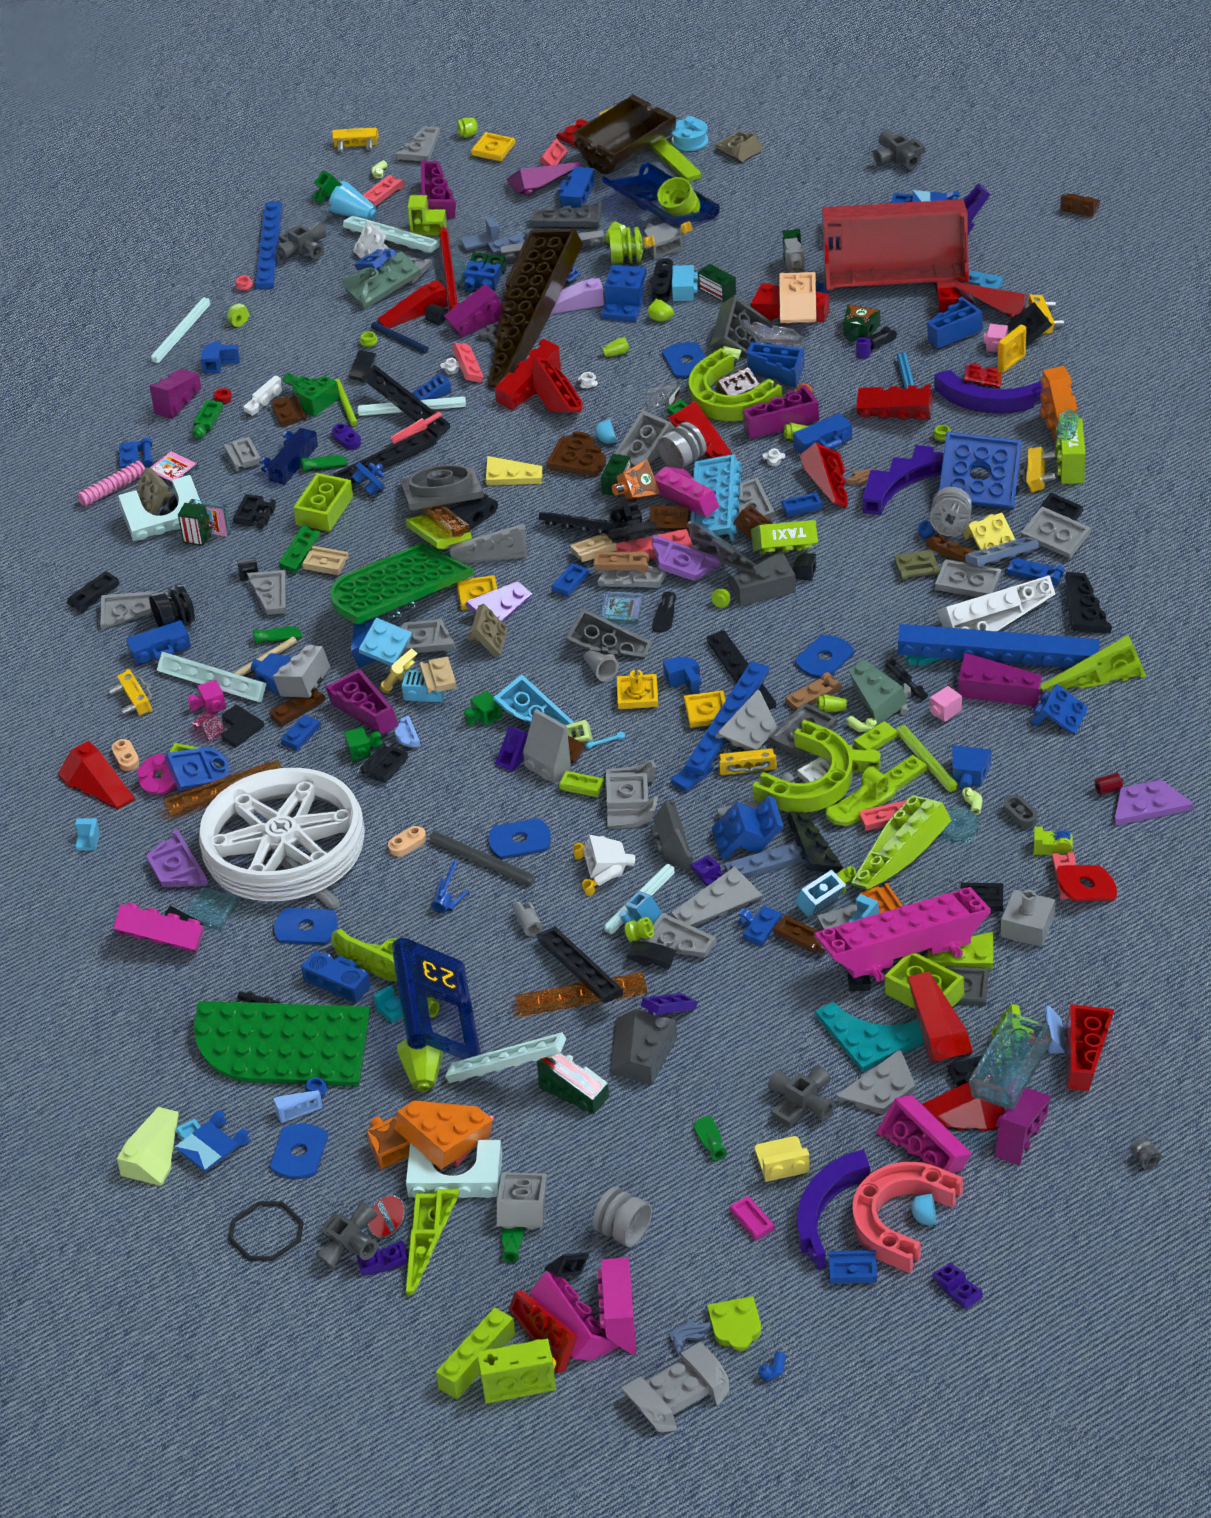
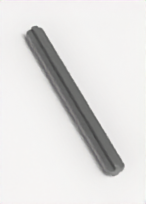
(482, 858)

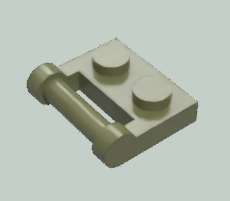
(916, 564)

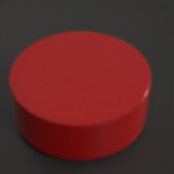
(222, 395)

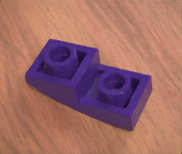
(385, 1259)
(955, 1285)

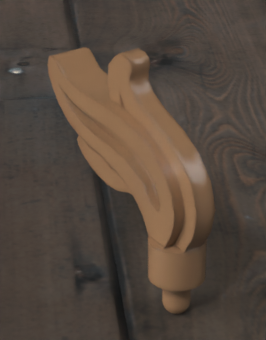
(859, 477)

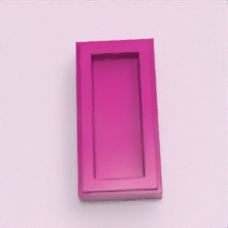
(752, 1218)

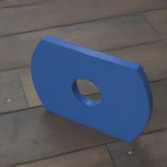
(679, 351)
(813, 666)
(535, 830)
(288, 923)
(303, 1166)

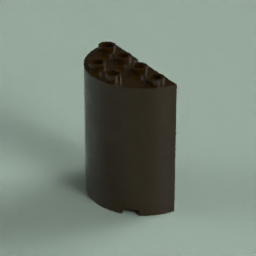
(622, 134)

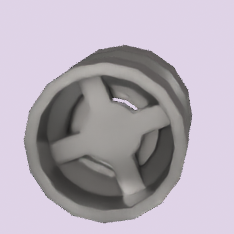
(1147, 1155)

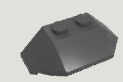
(671, 836)

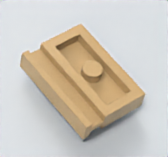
(586, 549)
(325, 560)
(438, 675)

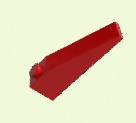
(1003, 300)
(963, 1111)

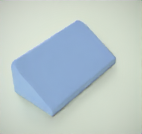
(1056, 1029)

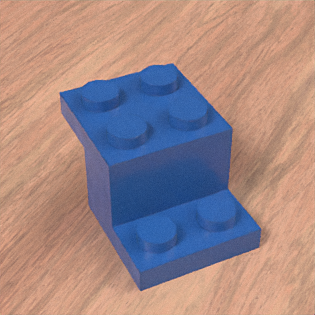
(624, 293)
(747, 827)

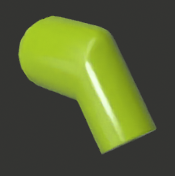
(846, 876)

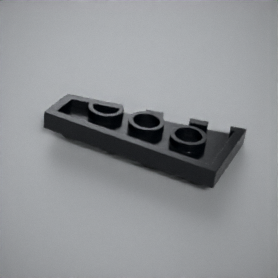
(582, 522)
(1083, 605)
(814, 847)

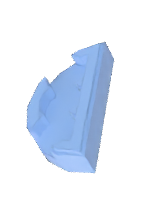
(406, 734)

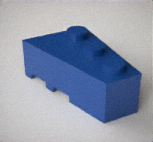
(776, 362)

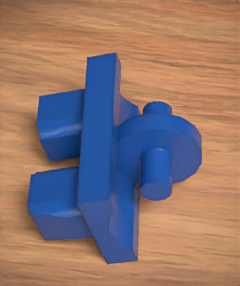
(374, 484)

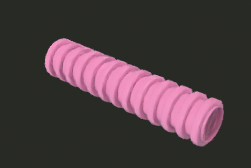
(111, 483)

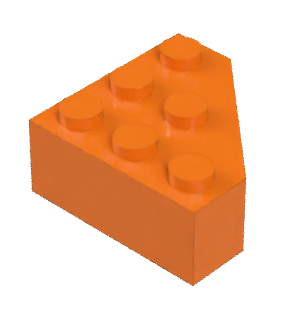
(1056, 396)
(442, 1129)

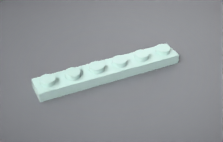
(395, 235)
(203, 673)
(506, 1057)

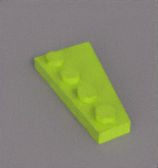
(433, 533)

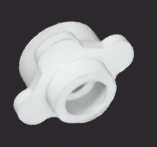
(451, 366)
(587, 380)
(774, 457)

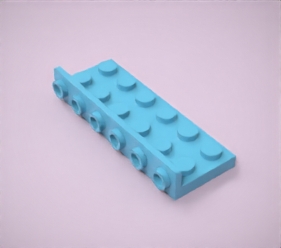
(723, 478)

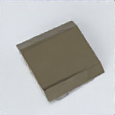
(740, 145)

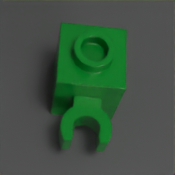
(326, 185)
(483, 709)
(359, 743)

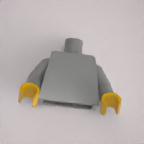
(664, 239)

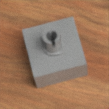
(1028, 917)

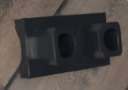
(627, 511)

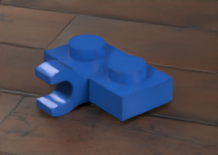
(759, 927)

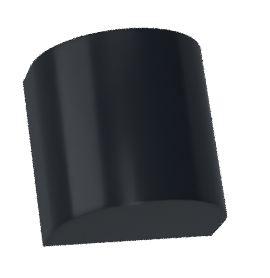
(435, 314)
(247, 566)

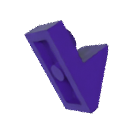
(512, 748)

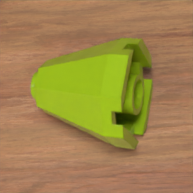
(420, 1065)

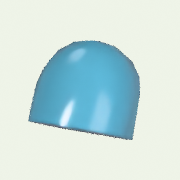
(605, 432)
(924, 1209)

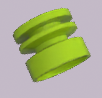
(678, 197)
(625, 245)

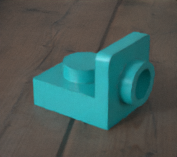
(388, 1004)

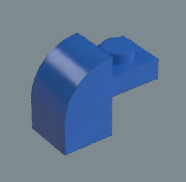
(216, 354)
(682, 671)

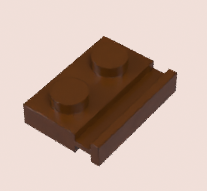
(287, 410)

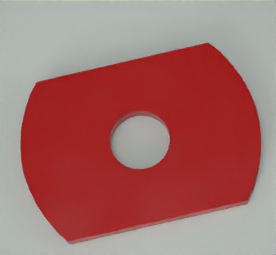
(1069, 878)

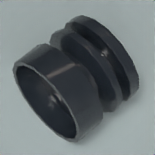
(175, 606)

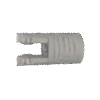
(528, 918)

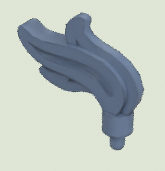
(688, 1332)

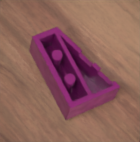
(475, 312)
(174, 392)
(1019, 1124)

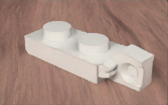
(264, 395)

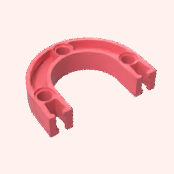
(891, 1182)

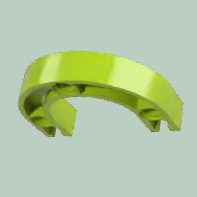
(722, 406)
(821, 792)

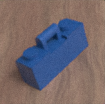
(577, 187)
(827, 433)
(152, 643)
(336, 976)

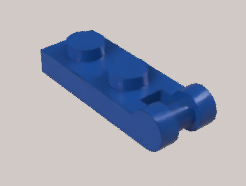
(1031, 570)

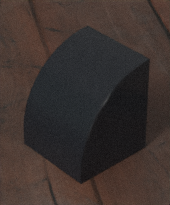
(805, 566)

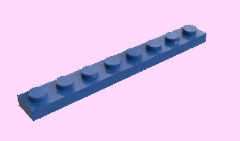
(269, 239)
(710, 745)

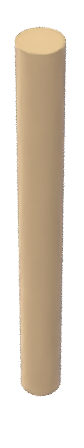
(277, 650)

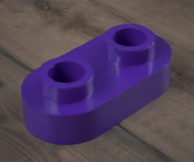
(346, 436)

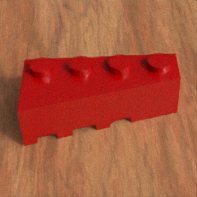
(768, 302)
(519, 385)
(895, 402)
(1085, 1039)

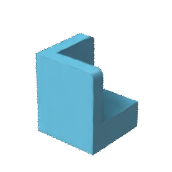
(88, 834)
(865, 908)

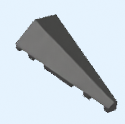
(716, 546)

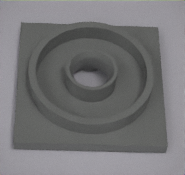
(441, 486)

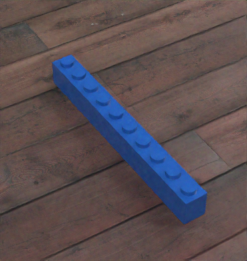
(994, 646)

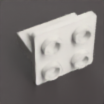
(369, 240)

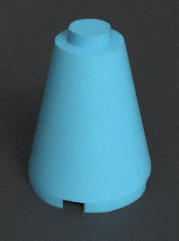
(348, 202)

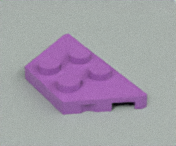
(683, 559)
(1149, 801)
(175, 864)

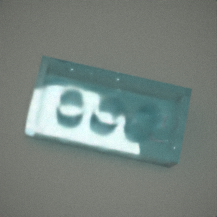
(1010, 1060)

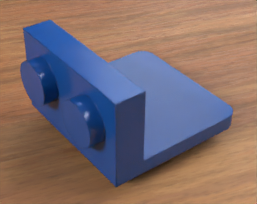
(1061, 708)

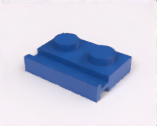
(852, 1267)

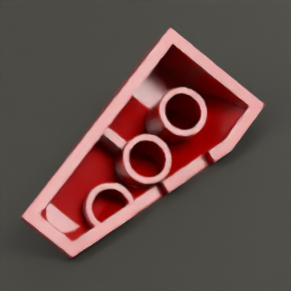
(949, 294)
(415, 305)
(827, 471)
(91, 773)
(939, 1023)

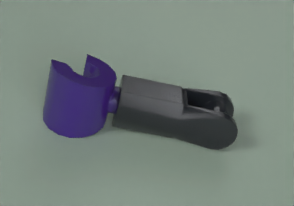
(864, 345)

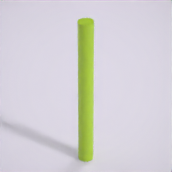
(345, 402)

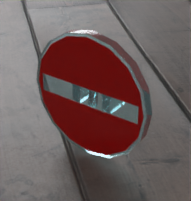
(390, 1217)

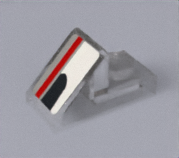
(662, 395)

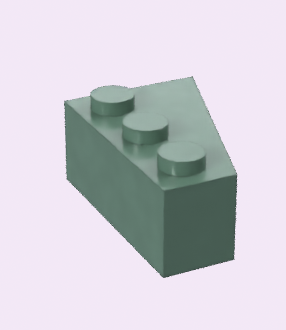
(877, 691)

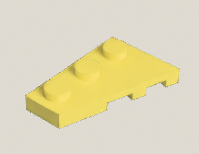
(511, 472)

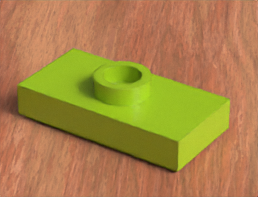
(876, 737)
(581, 784)

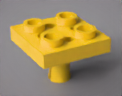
(637, 687)

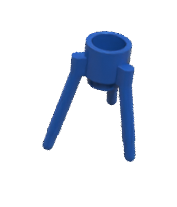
(442, 899)

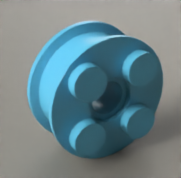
(690, 134)

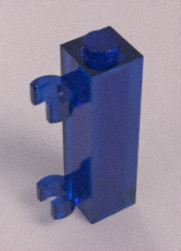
(289, 458)

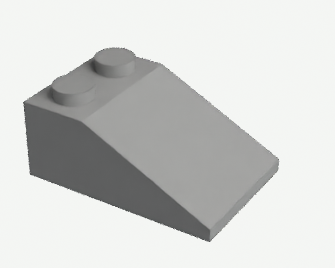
(642, 438)
(547, 748)
(521, 1200)

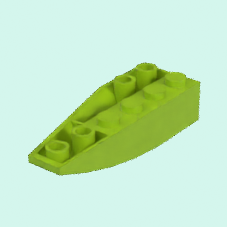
(902, 840)

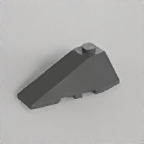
(605, 636)

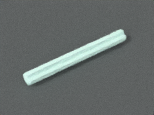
(649, 888)

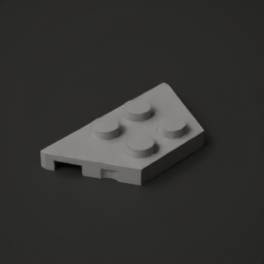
(428, 636)
(750, 724)
(881, 1085)

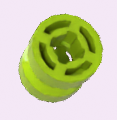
(641, 929)

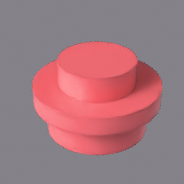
(243, 283)

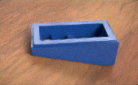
(436, 387)

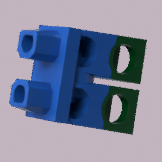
(484, 271)

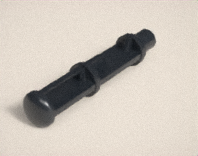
(905, 677)

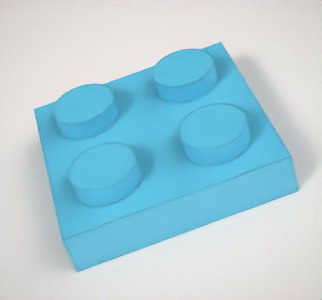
(385, 642)

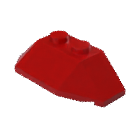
(554, 387)

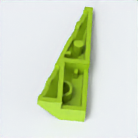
(1109, 664)
(429, 1220)

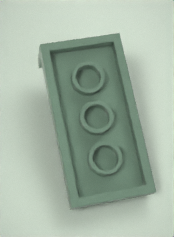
(379, 283)

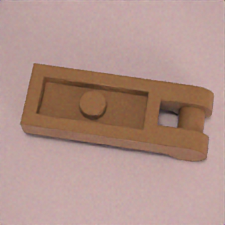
(621, 561)
(810, 692)

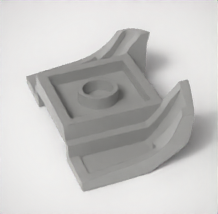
(628, 796)
(678, 1387)

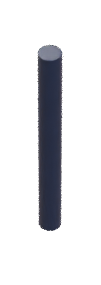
(399, 337)

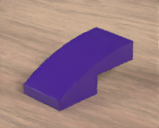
(707, 870)

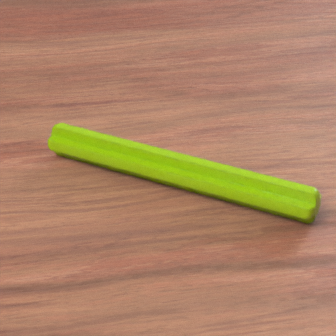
(926, 757)

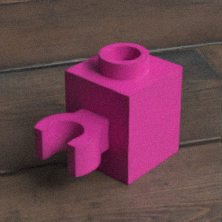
(209, 697)

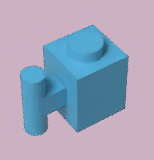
(639, 907)

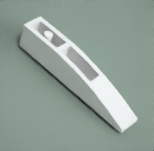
(997, 608)

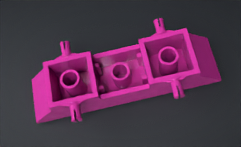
(932, 924)

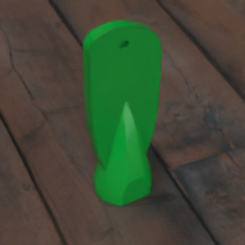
(323, 462)
(276, 634)
(710, 1137)
(512, 1242)

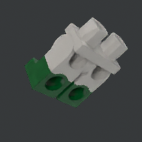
(792, 251)

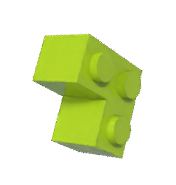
(424, 220)

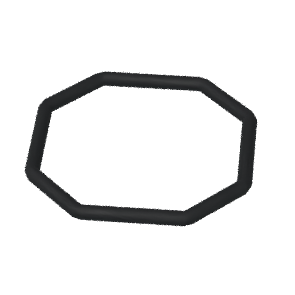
(265, 1203)

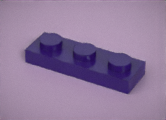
(668, 1004)

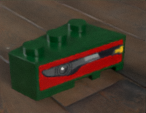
(571, 1082)

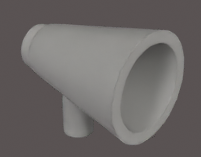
(603, 666)

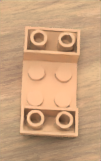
(797, 297)

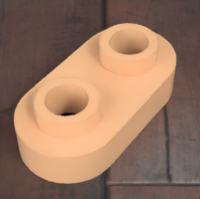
(125, 755)
(407, 841)

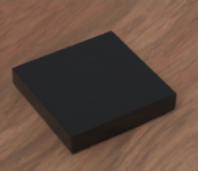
(1034, 320)

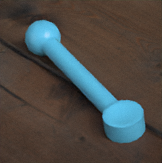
(620, 736)

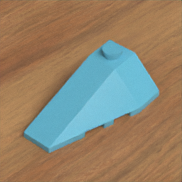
(523, 698)

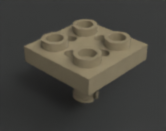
(152, 491)
(488, 630)

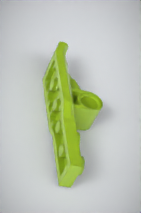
(875, 790)
(370, 957)

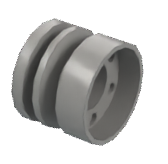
(681, 446)
(951, 502)
(622, 1216)

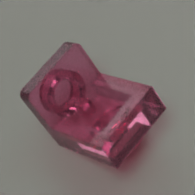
(210, 725)

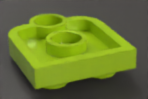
(735, 1322)

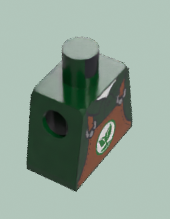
(860, 322)

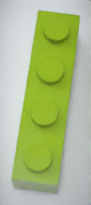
(462, 1366)

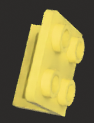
(989, 531)
(782, 1158)

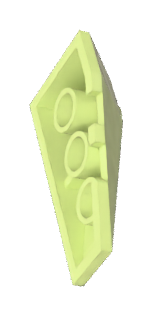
(150, 1148)

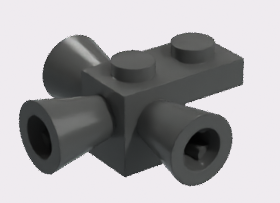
(898, 149)
(301, 241)
(801, 1095)
(348, 1235)

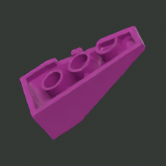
(531, 179)

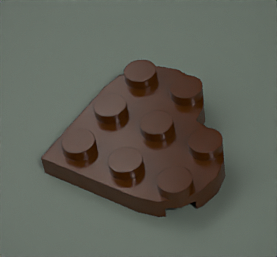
(577, 455)

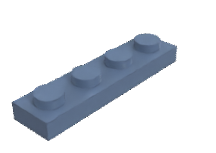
(1000, 551)
(767, 860)

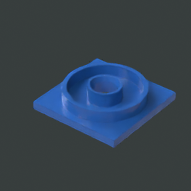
(995, 455)

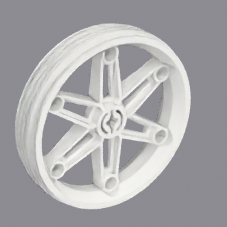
(281, 834)

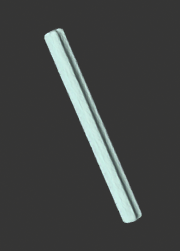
(180, 330)
(434, 404)

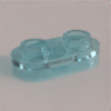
(1067, 425)

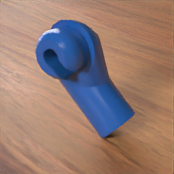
(776, 1369)

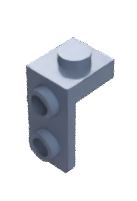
(482, 239)

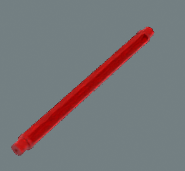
(448, 268)

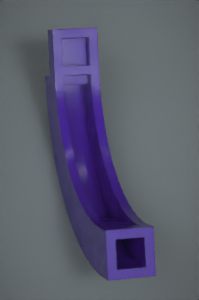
(986, 399)
(825, 1185)

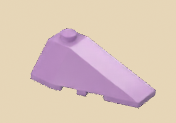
(580, 296)

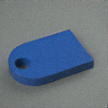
(196, 767)

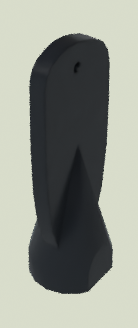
(665, 613)

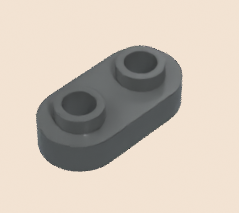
(1020, 811)

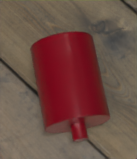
(1108, 783)

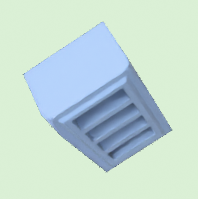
(296, 1105)

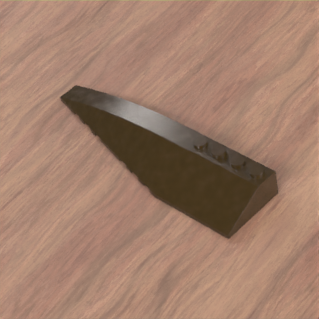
(531, 295)

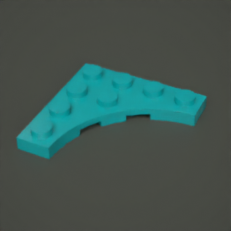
(868, 1042)

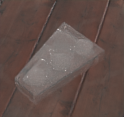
(773, 335)

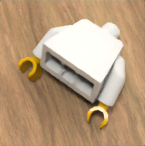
(604, 860)

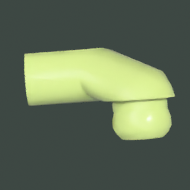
(377, 170)
(861, 726)
(973, 799)

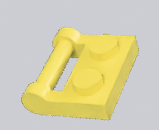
(398, 670)

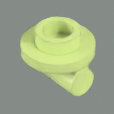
(735, 352)

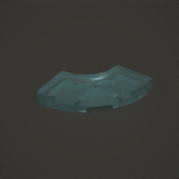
(458, 269)

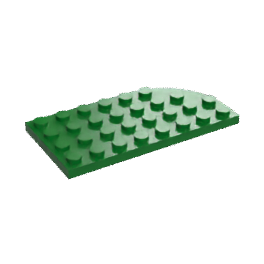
(395, 582)
(283, 1041)

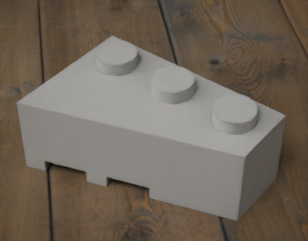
(302, 672)

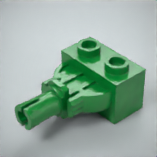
(313, 393)

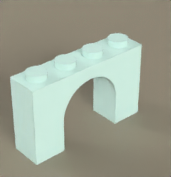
(143, 524)
(479, 1181)

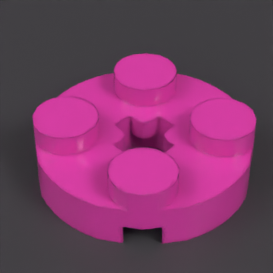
(147, 772)

